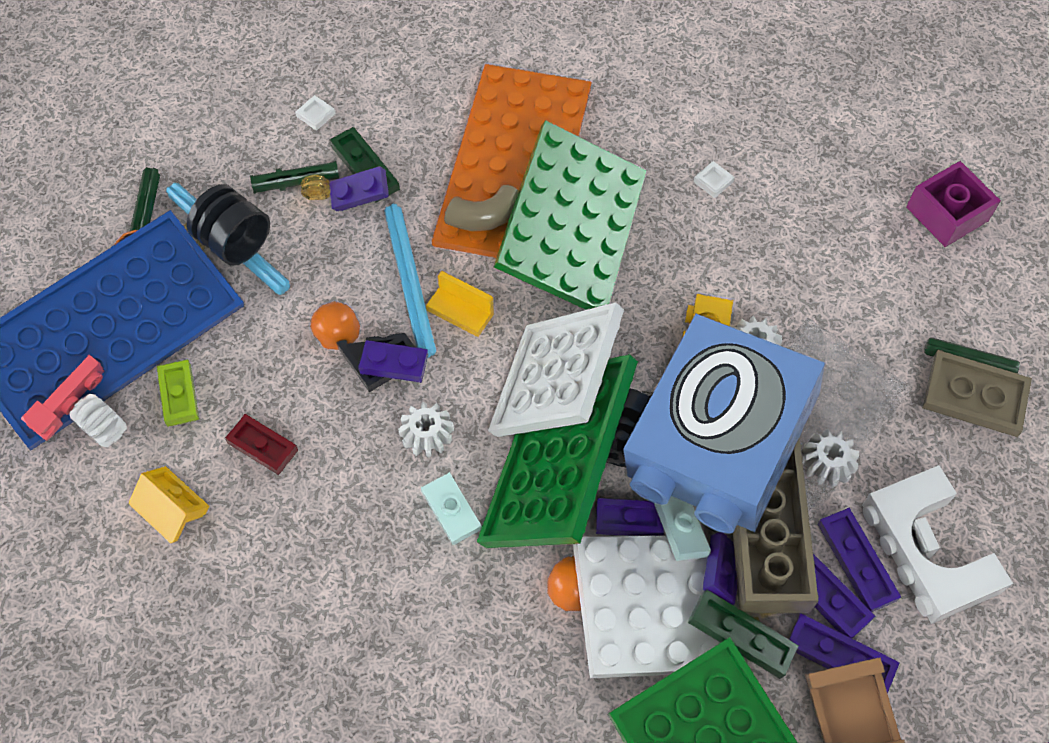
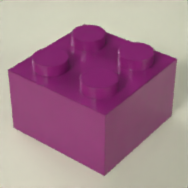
(952, 203)

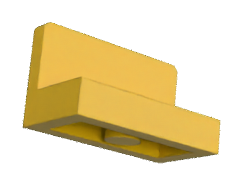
(461, 304)
(166, 502)

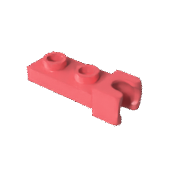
(45, 417)

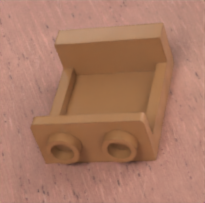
(853, 704)

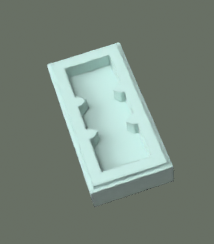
(451, 508)
(683, 530)

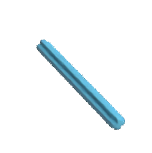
(256, 264)
(409, 279)

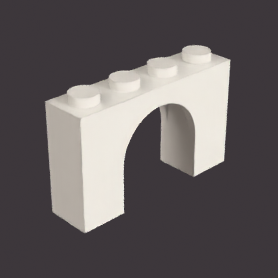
(936, 588)

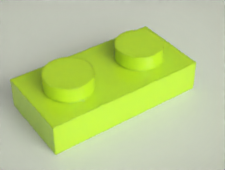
(177, 393)

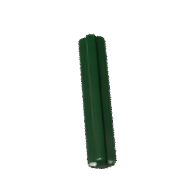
(145, 198)
(994, 360)

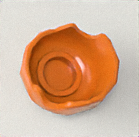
(334, 323)
(563, 585)

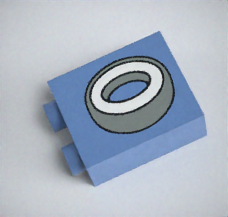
(722, 424)

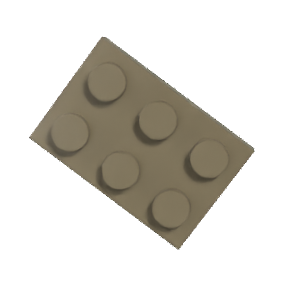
(977, 393)

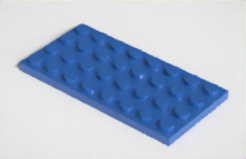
(121, 309)

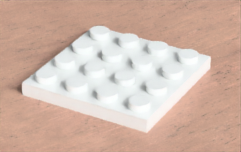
(557, 371)
(638, 606)

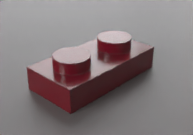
(261, 444)

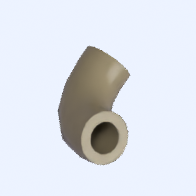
(482, 214)

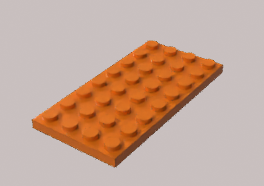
(500, 141)

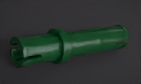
(292, 177)

